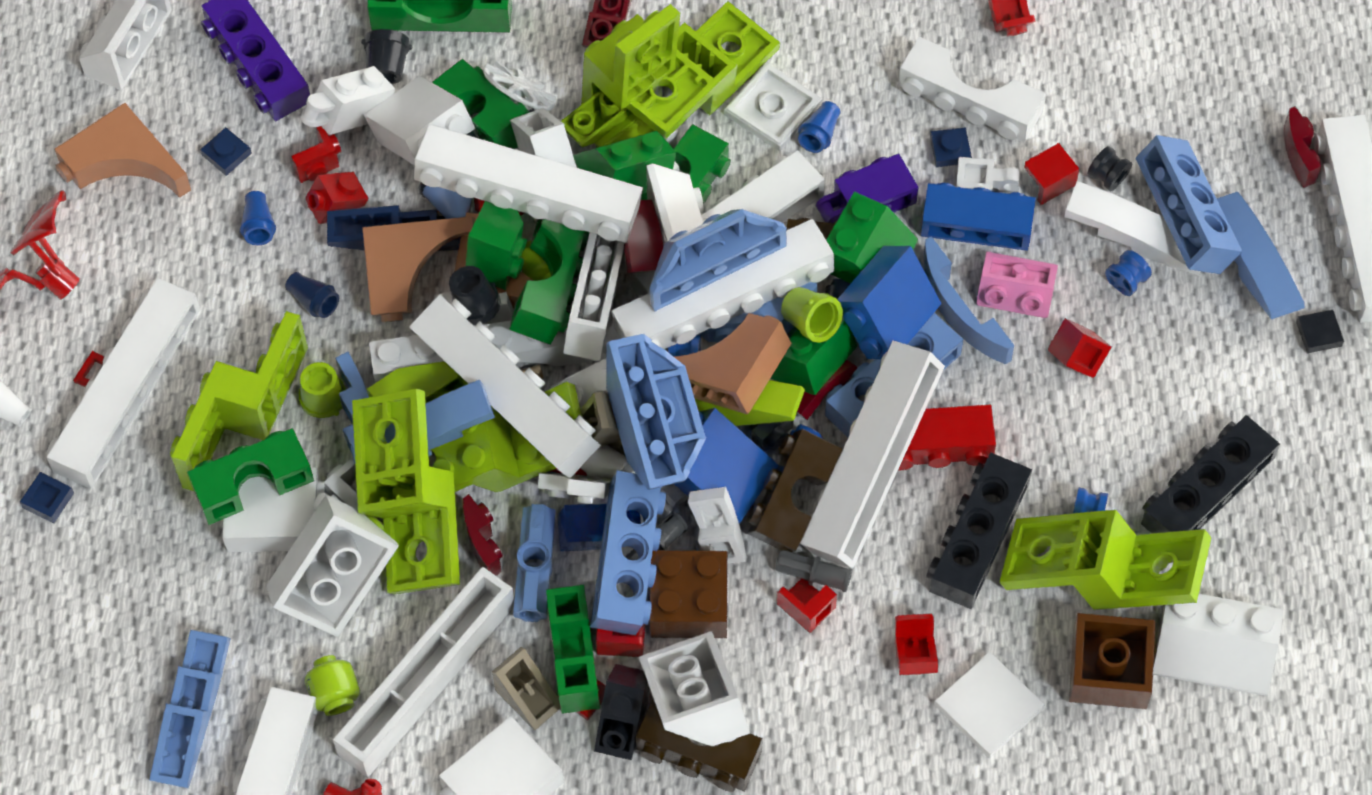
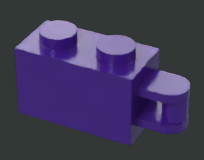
(884, 181)

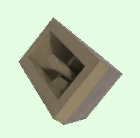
(600, 416)
(525, 689)

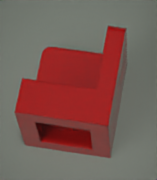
(1052, 172)
(1079, 348)
(807, 604)
(620, 644)

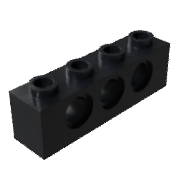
(1243, 440)
(963, 582)

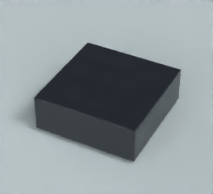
(1320, 331)

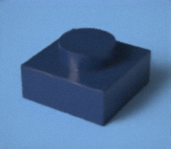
(949, 146)
(226, 151)
(46, 497)

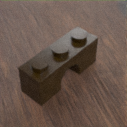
(776, 518)
(726, 763)

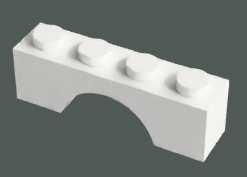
(1007, 109)

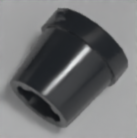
(387, 52)
(475, 293)

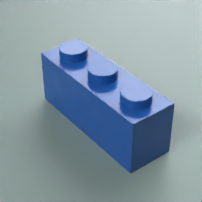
(978, 216)

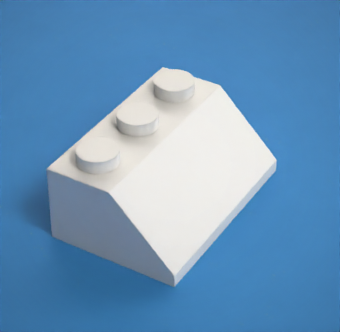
(122, 40)
(674, 200)
(330, 567)
(1219, 643)
(695, 691)

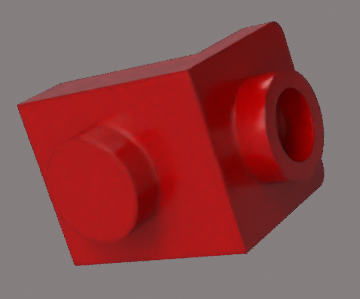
(1011, 16)
(317, 159)
(334, 193)
(915, 644)

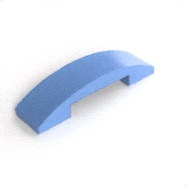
(984, 337)

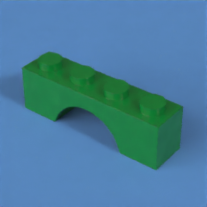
(441, 15)
(543, 303)

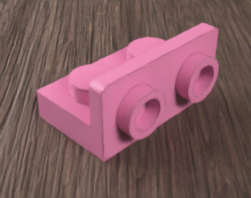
(1017, 285)

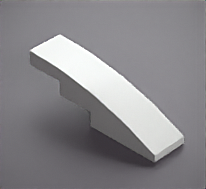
(1126, 224)

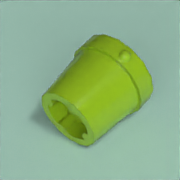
(812, 313)
(320, 390)

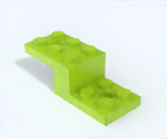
(632, 57)
(704, 70)
(240, 398)
(495, 453)
(406, 491)
(1106, 560)

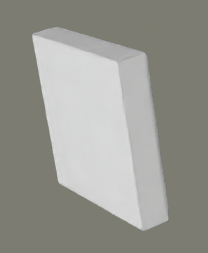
(773, 106)
(989, 704)

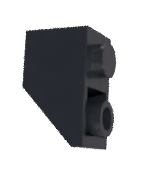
(622, 711)

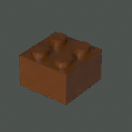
(689, 594)
(1112, 661)

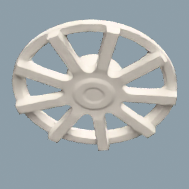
(519, 87)

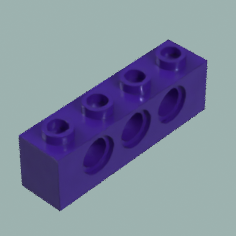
(277, 97)

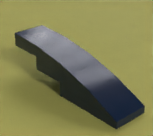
(346, 226)

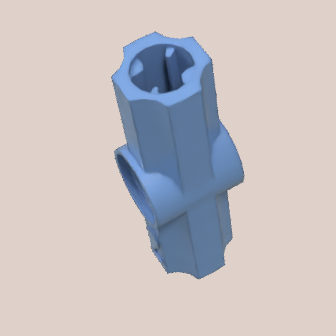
(535, 543)

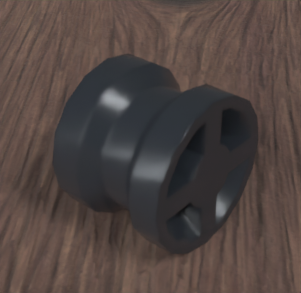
(1109, 168)

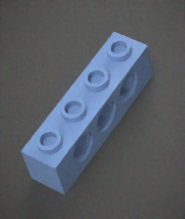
(1188, 205)
(842, 401)
(610, 608)

